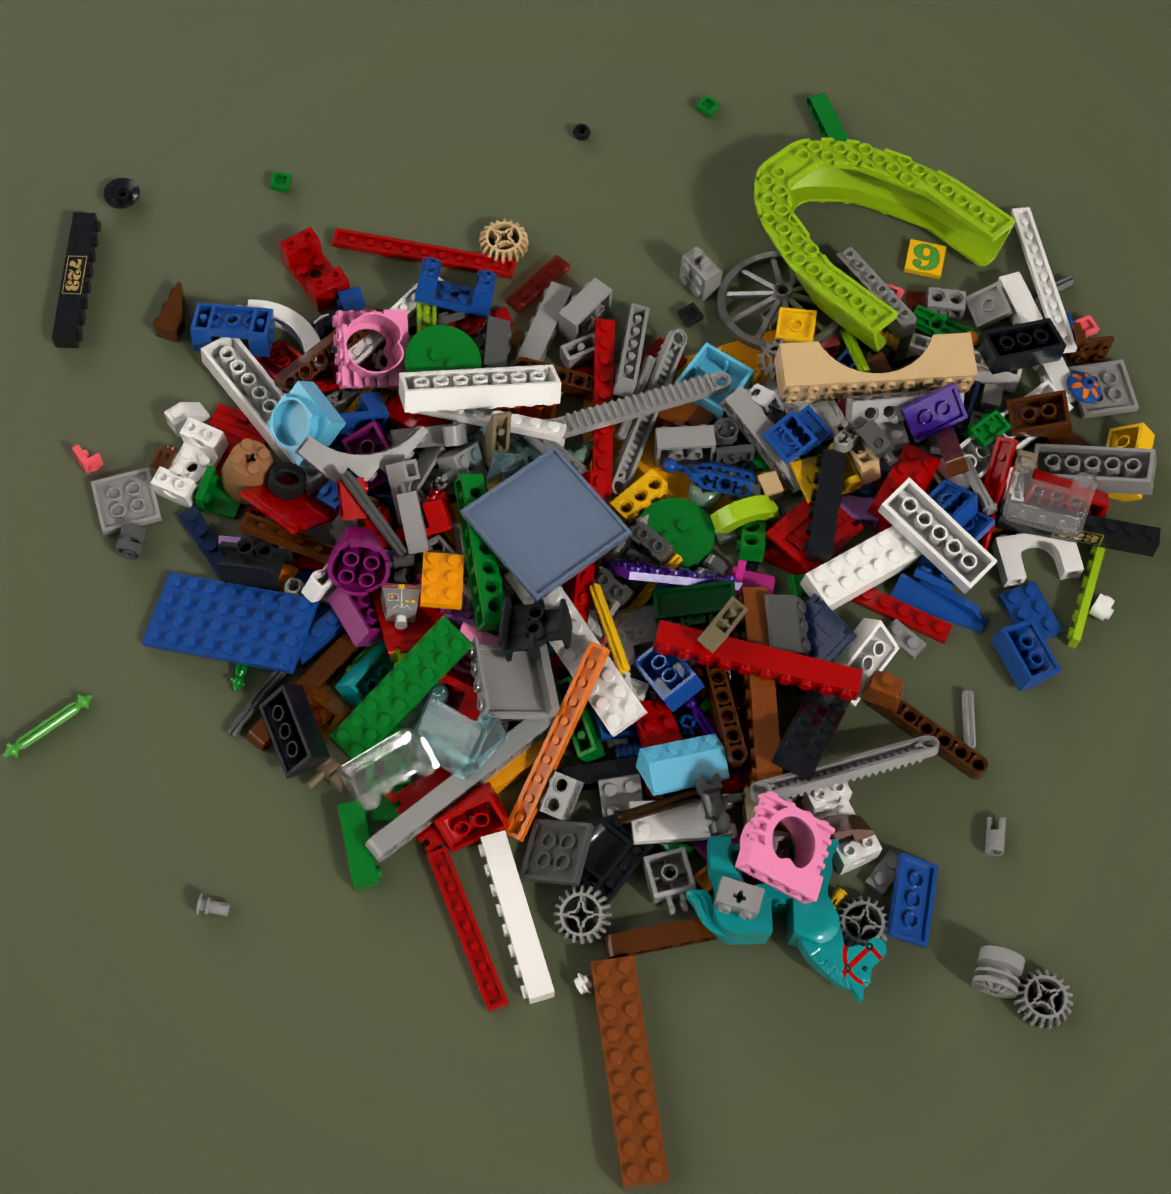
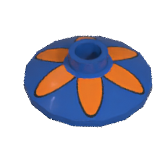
(1084, 387)

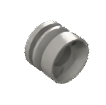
(998, 971)

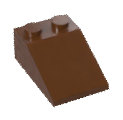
(1040, 415)

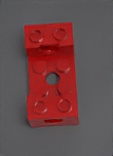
(303, 258)
(438, 515)
(464, 683)

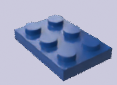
(1027, 604)

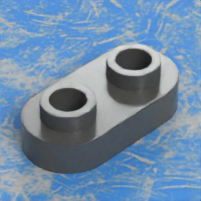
(445, 318)

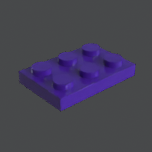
(934, 412)

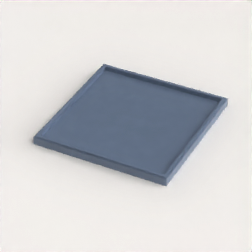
(545, 523)

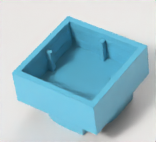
(713, 360)
(304, 414)

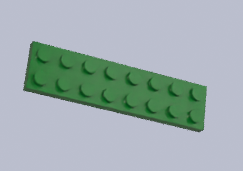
(402, 688)

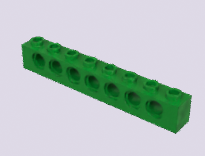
(486, 619)

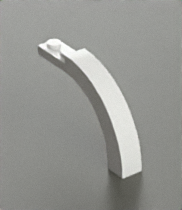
(291, 323)

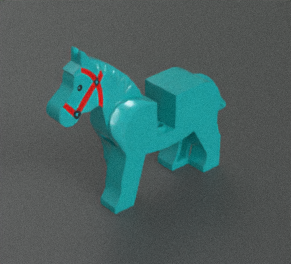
(809, 926)

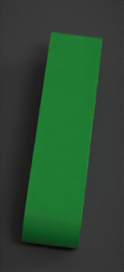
(825, 117)

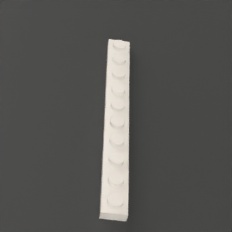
(1042, 275)

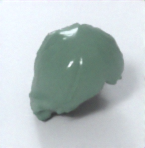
(581, 451)
(703, 497)

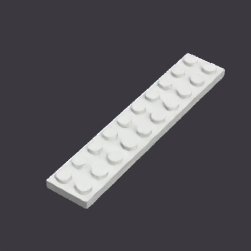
(611, 695)

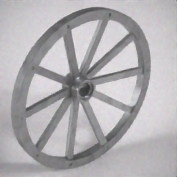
(780, 294)

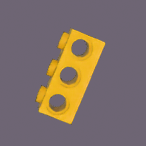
(639, 489)

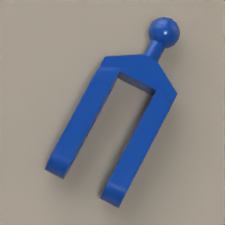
(697, 470)

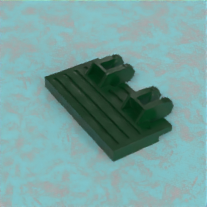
(692, 602)

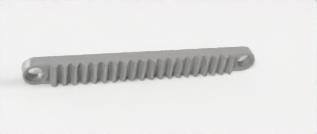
(643, 403)
(641, 427)
(850, 768)

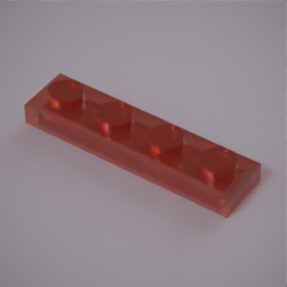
(535, 286)

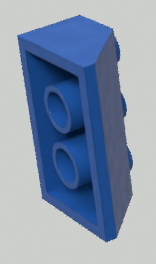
(323, 633)
(1025, 654)

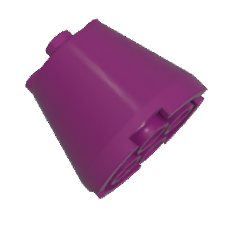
(358, 562)

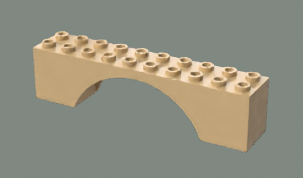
(811, 374)

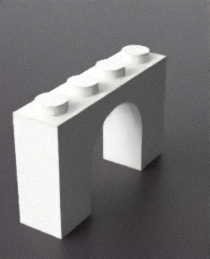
(1009, 562)

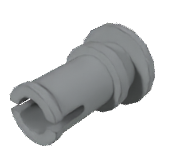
(212, 906)

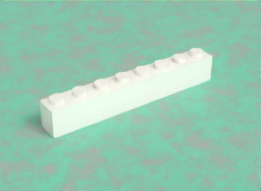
(1024, 311)
(517, 918)

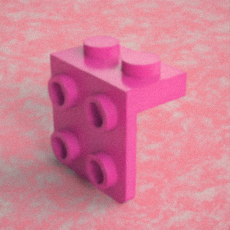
(752, 579)

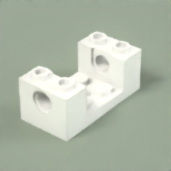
(201, 446)
(835, 802)

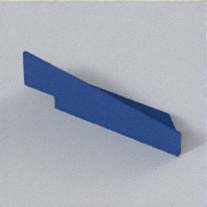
(939, 603)

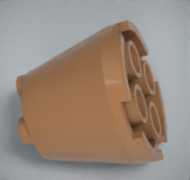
(246, 468)

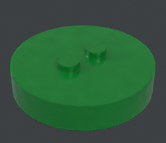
(441, 349)
(685, 527)

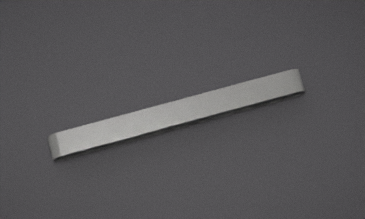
(426, 809)

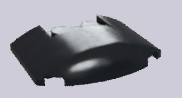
(612, 857)

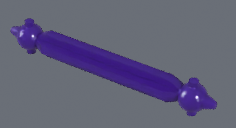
(706, 726)

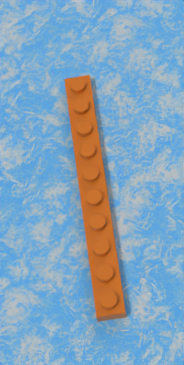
(556, 740)

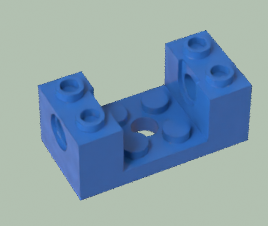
(453, 296)
(251, 324)
(369, 409)

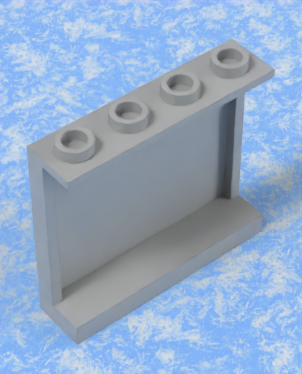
(516, 687)

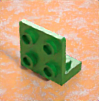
(987, 429)
(212, 497)

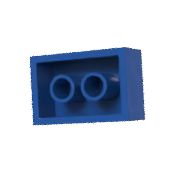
(669, 677)

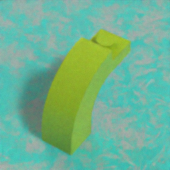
(744, 511)

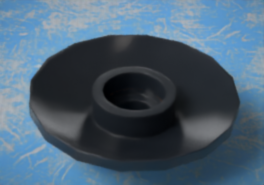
(121, 187)

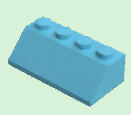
(679, 763)

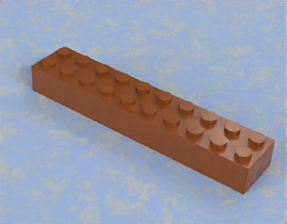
(760, 694)
(628, 1073)

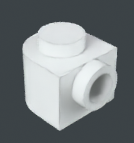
(1102, 607)

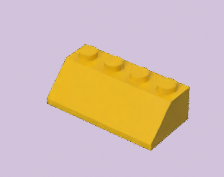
(1130, 437)

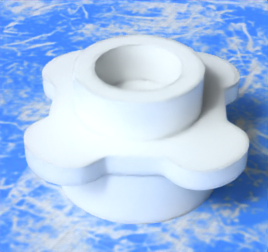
(583, 984)

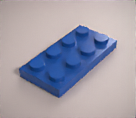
(912, 900)

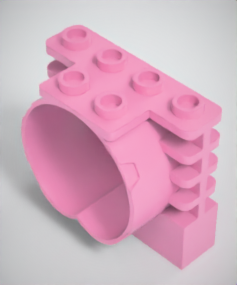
(388, 323)
(810, 837)

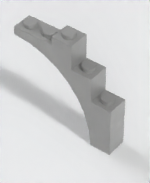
(334, 463)

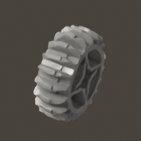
(582, 904)
(853, 921)
(1036, 982)

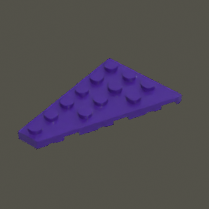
(644, 572)

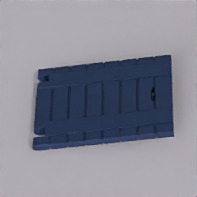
(825, 632)

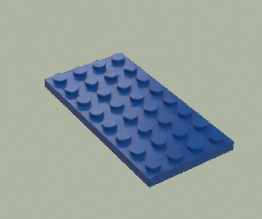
(230, 622)

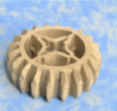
(502, 235)

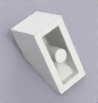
(178, 414)

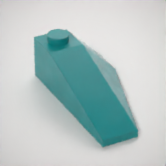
(365, 675)

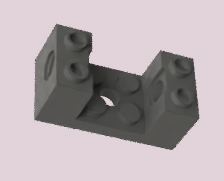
(644, 546)

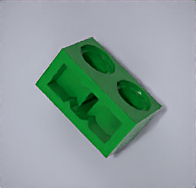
(752, 541)

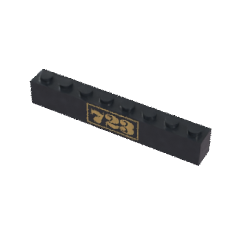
(76, 280)
(1100, 533)

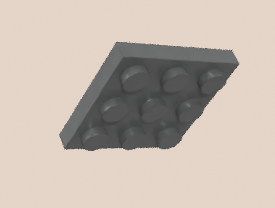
(556, 852)

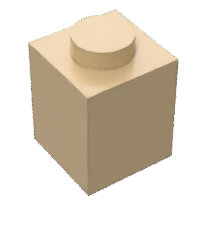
(770, 485)

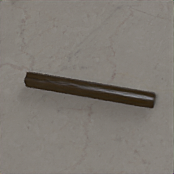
(657, 806)

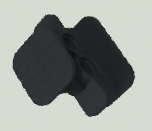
(250, 565)
(532, 626)

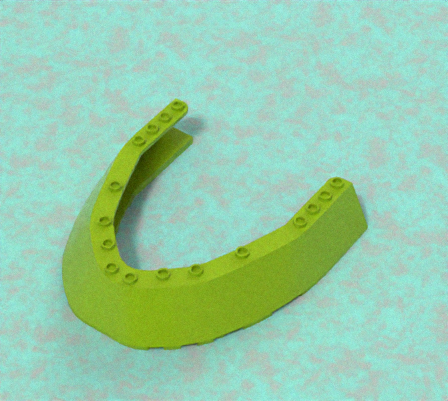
(880, 181)

